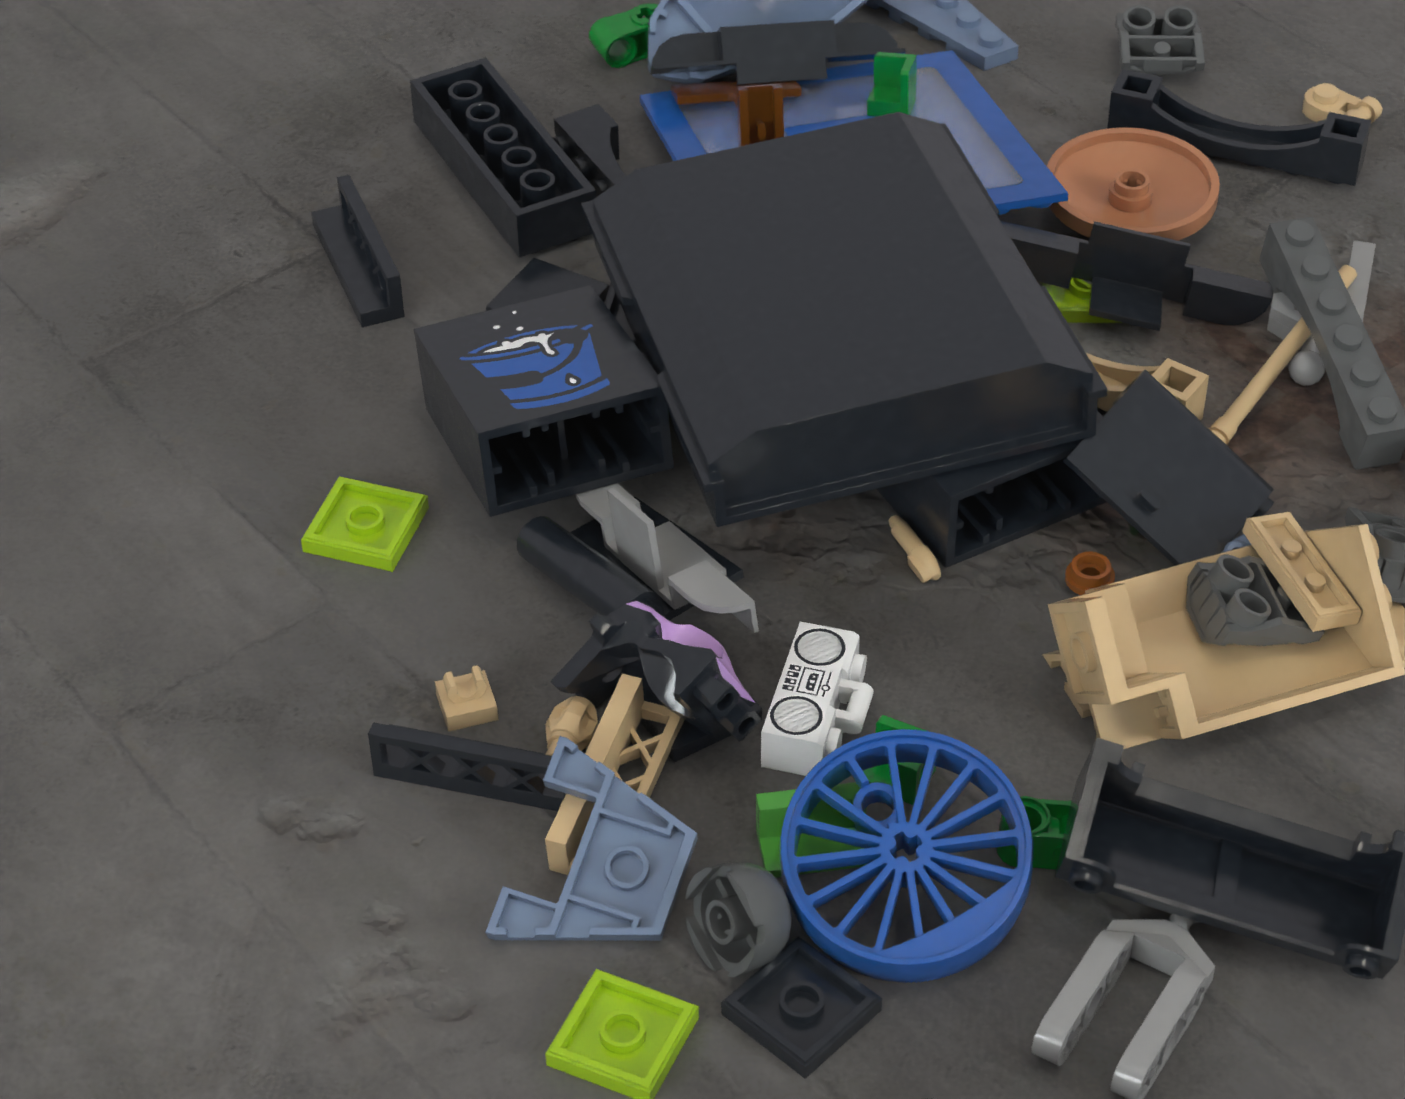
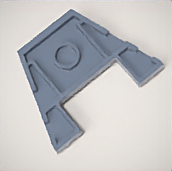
(622, 870)

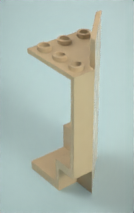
(1150, 677)

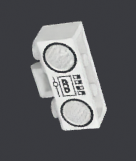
(805, 710)

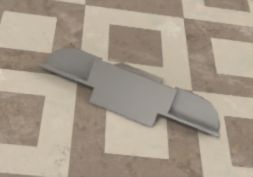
(665, 556)

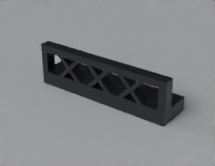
(360, 257)
(462, 765)

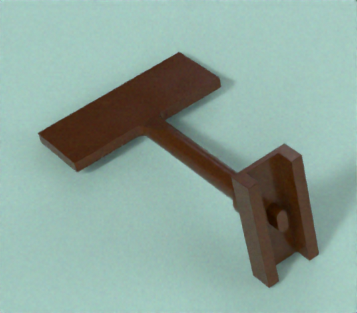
(757, 105)

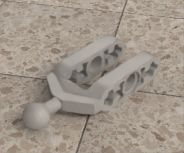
(1307, 365)
(1158, 944)

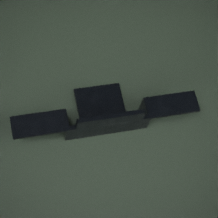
(774, 50)
(1134, 273)

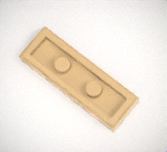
(1301, 571)

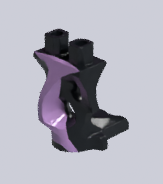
(679, 662)

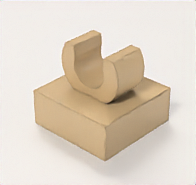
(466, 699)

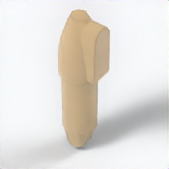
(919, 556)

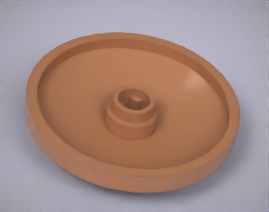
(1135, 183)

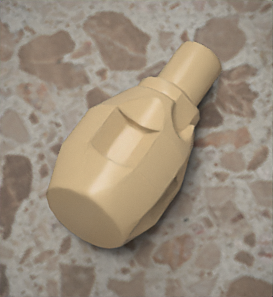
(574, 720)

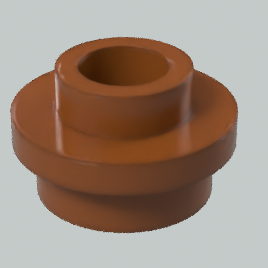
(1088, 571)

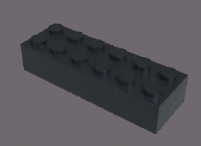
(502, 156)

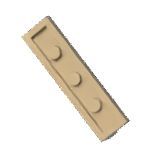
(612, 749)

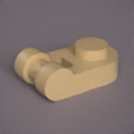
(1328, 98)

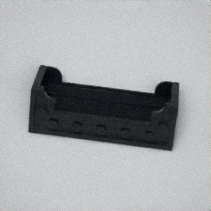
(1234, 867)

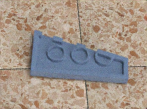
(958, 25)

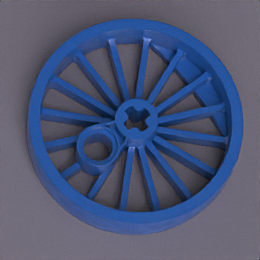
(962, 938)

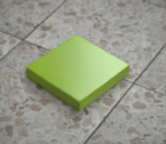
(365, 523)
(622, 1036)

